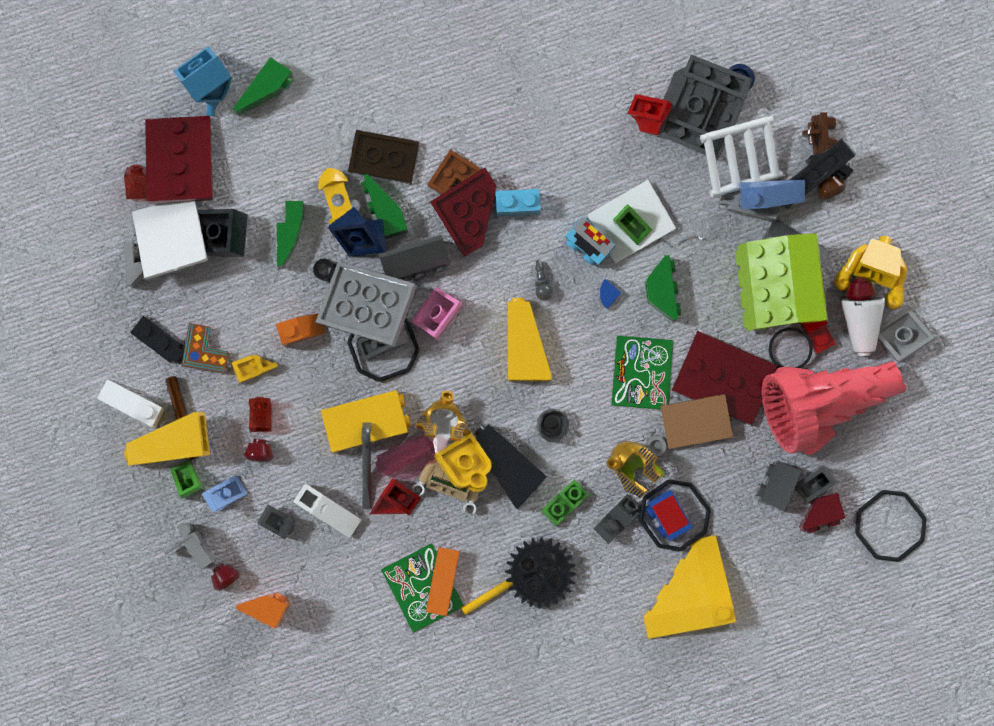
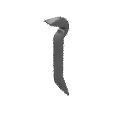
(366, 465)

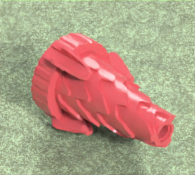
(807, 405)

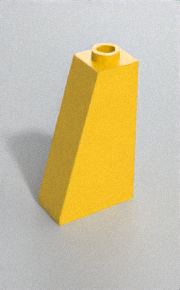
(524, 347)
(174, 441)

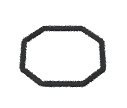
(392, 374)
(642, 510)
(887, 558)

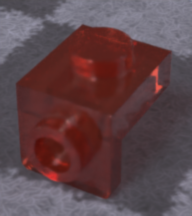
(135, 182)
(260, 414)

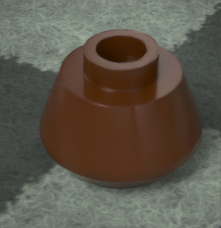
(831, 187)

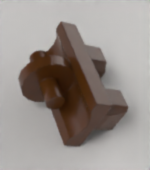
(818, 132)

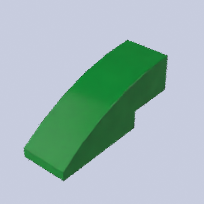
(289, 232)

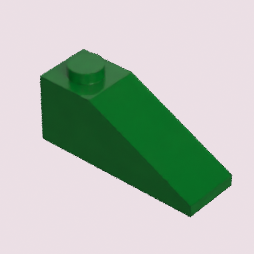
(267, 84)

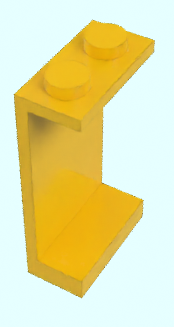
(345, 421)

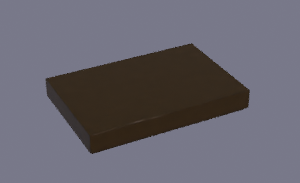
(383, 156)

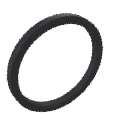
(790, 329)

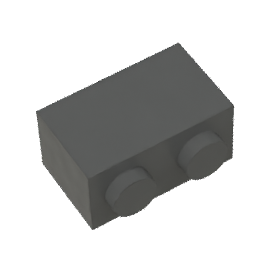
(779, 485)

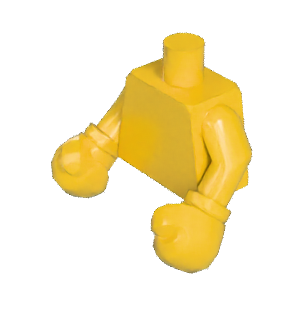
(881, 265)

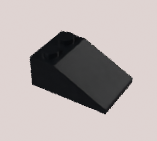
(223, 232)

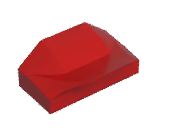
(649, 112)

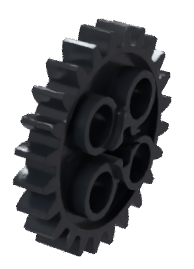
(544, 592)

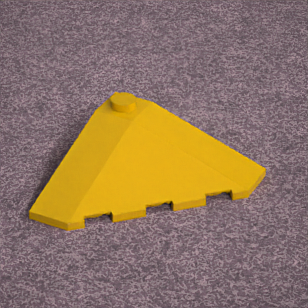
(694, 596)

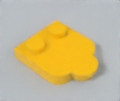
(465, 464)

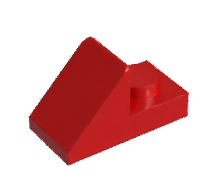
(819, 335)

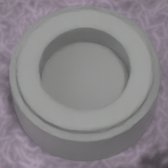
(656, 445)

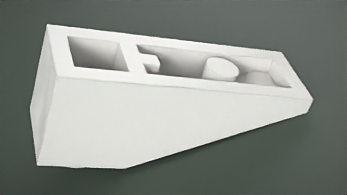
(131, 403)

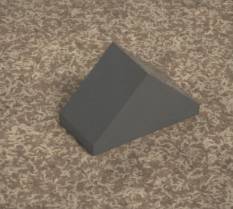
(815, 483)

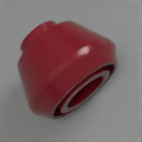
(860, 289)
(259, 451)
(224, 576)

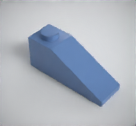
(771, 193)

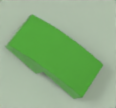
(564, 502)

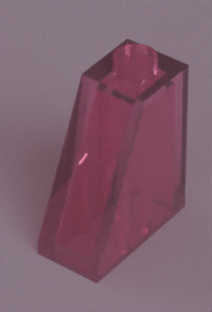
(403, 455)

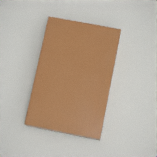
(696, 421)

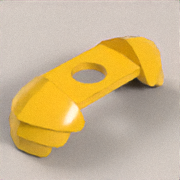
(332, 183)

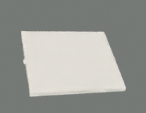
(169, 237)

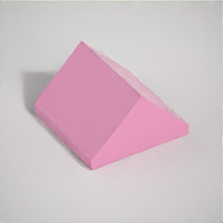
(436, 313)

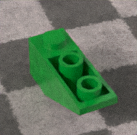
(384, 208)

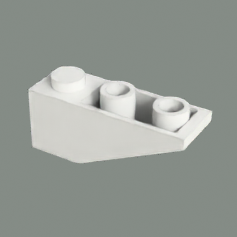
(327, 510)

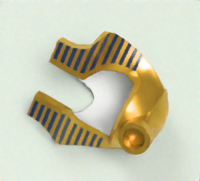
(443, 422)

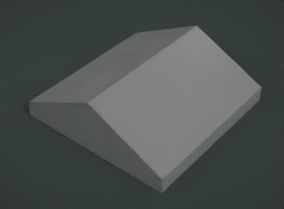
(904, 335)

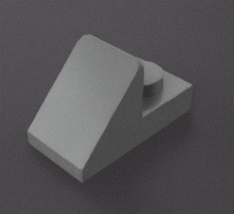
(134, 269)

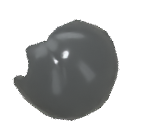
(552, 425)

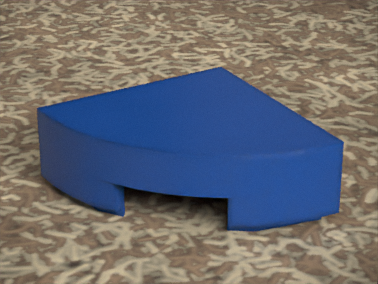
(608, 293)

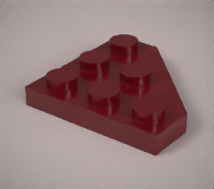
(467, 210)

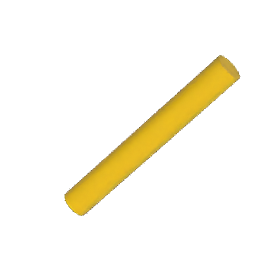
(486, 597)

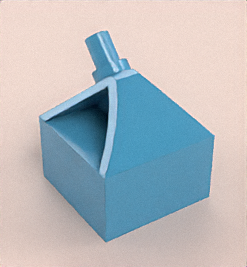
(205, 79)

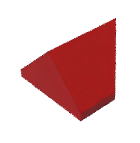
(396, 500)

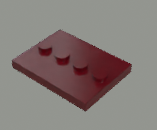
(178, 159)
(720, 369)

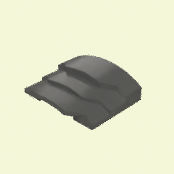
(703, 101)

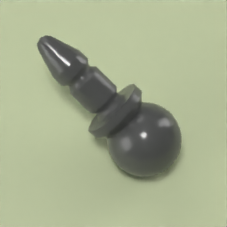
(543, 290)

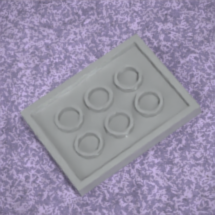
(366, 304)

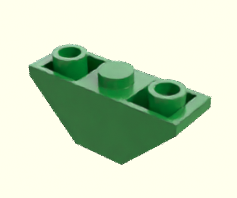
(662, 289)

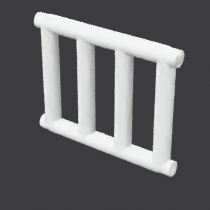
(727, 133)

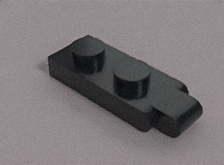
(158, 340)

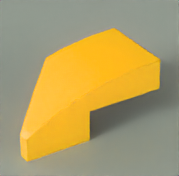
(251, 367)

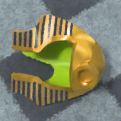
(629, 457)

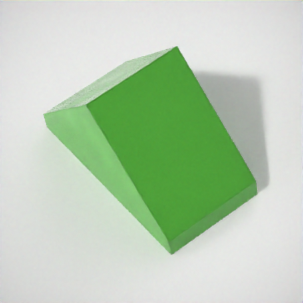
(632, 224)
(186, 480)

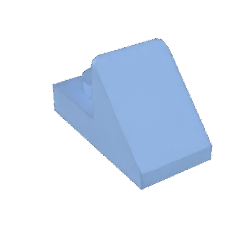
(224, 494)

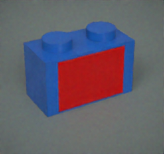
(669, 515)

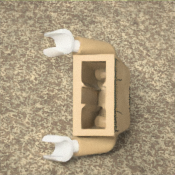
(438, 481)

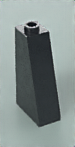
(511, 467)

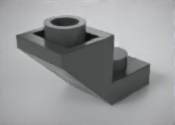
(617, 519)

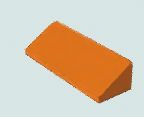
(443, 581)

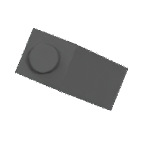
(373, 349)

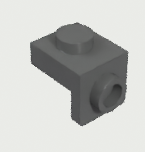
(276, 521)

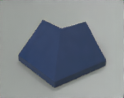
(358, 235)

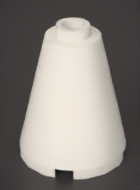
(863, 323)

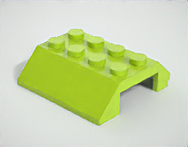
(781, 281)

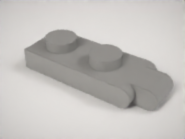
(731, 201)

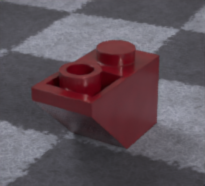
(823, 511)

